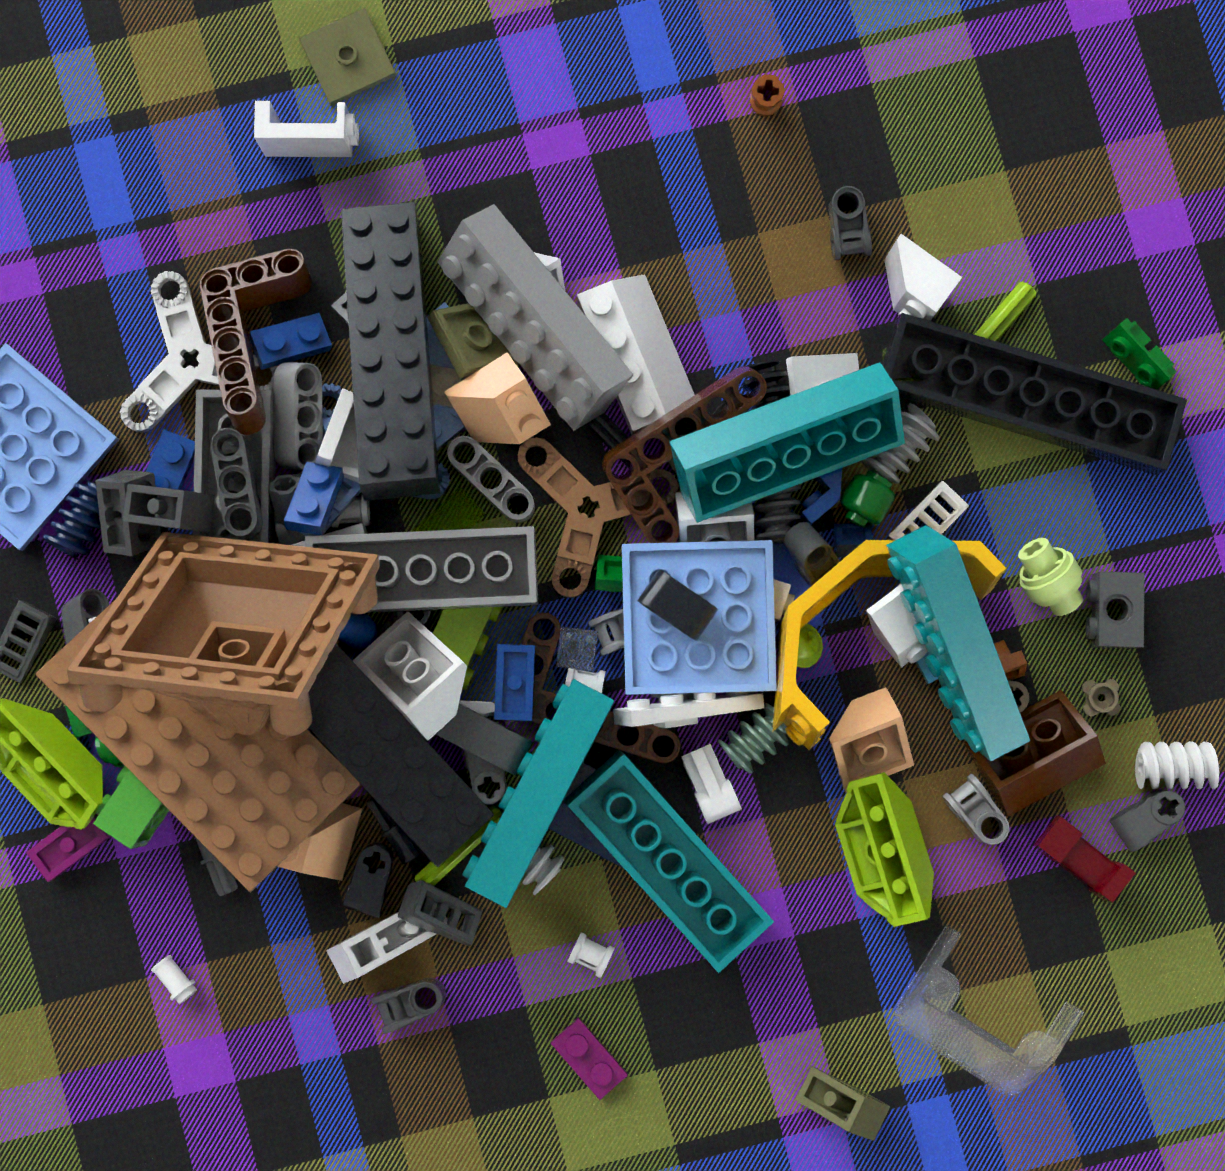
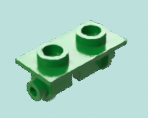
(1149, 367)

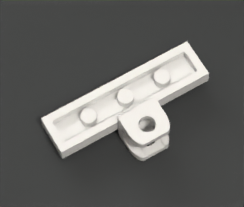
(684, 708)

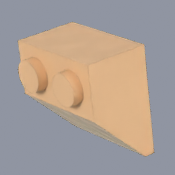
(498, 404)

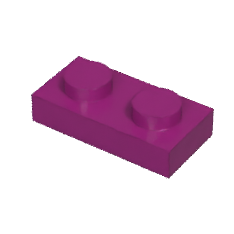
(65, 848)
(589, 1058)

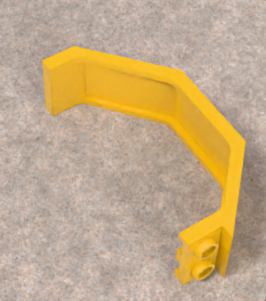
(869, 559)

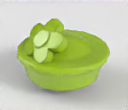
(809, 647)

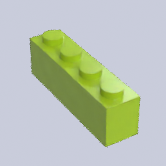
(464, 634)

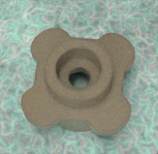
(1108, 690)

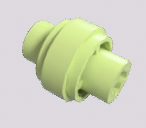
(1050, 577)

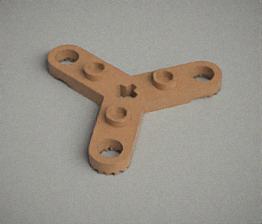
(568, 490)

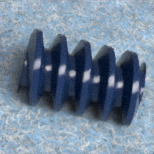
(77, 522)

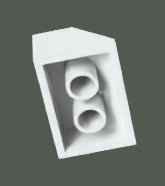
(415, 674)

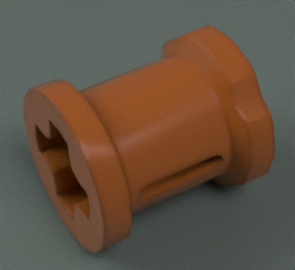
(770, 83)

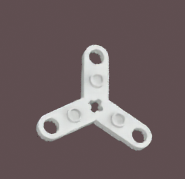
(182, 334)

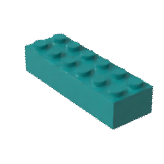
(788, 442)
(957, 642)
(539, 792)
(668, 861)

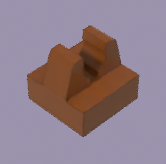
(1013, 664)

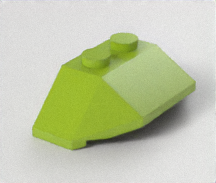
(49, 765)
(885, 850)

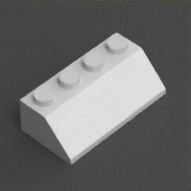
(635, 329)

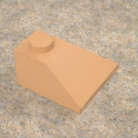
(870, 738)
(328, 846)

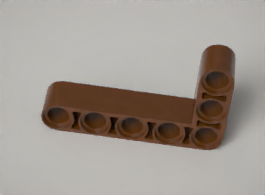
(225, 297)
(664, 429)
(608, 734)

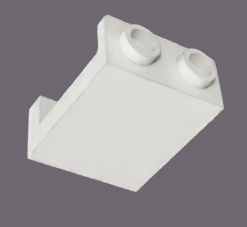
(305, 139)
(339, 441)

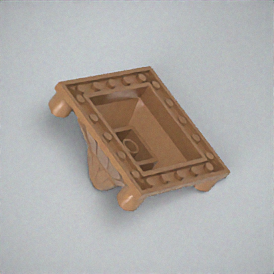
(227, 628)

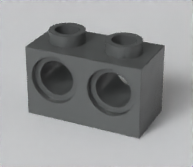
(117, 535)

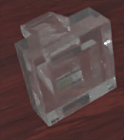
(577, 648)

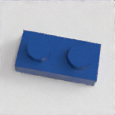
(290, 341)
(171, 460)
(314, 498)
(514, 682)

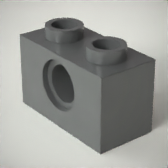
(168, 507)
(1128, 591)

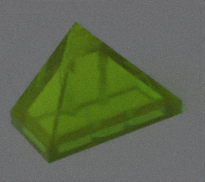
(453, 514)

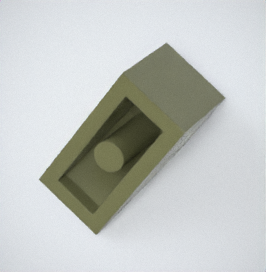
(842, 1103)

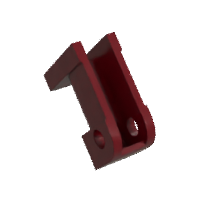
(1065, 846)

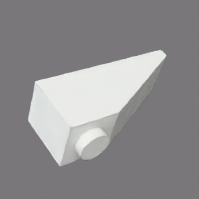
(376, 946)

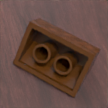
(1058, 753)

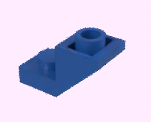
(819, 504)

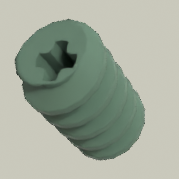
(754, 740)

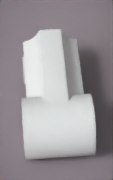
(713, 791)

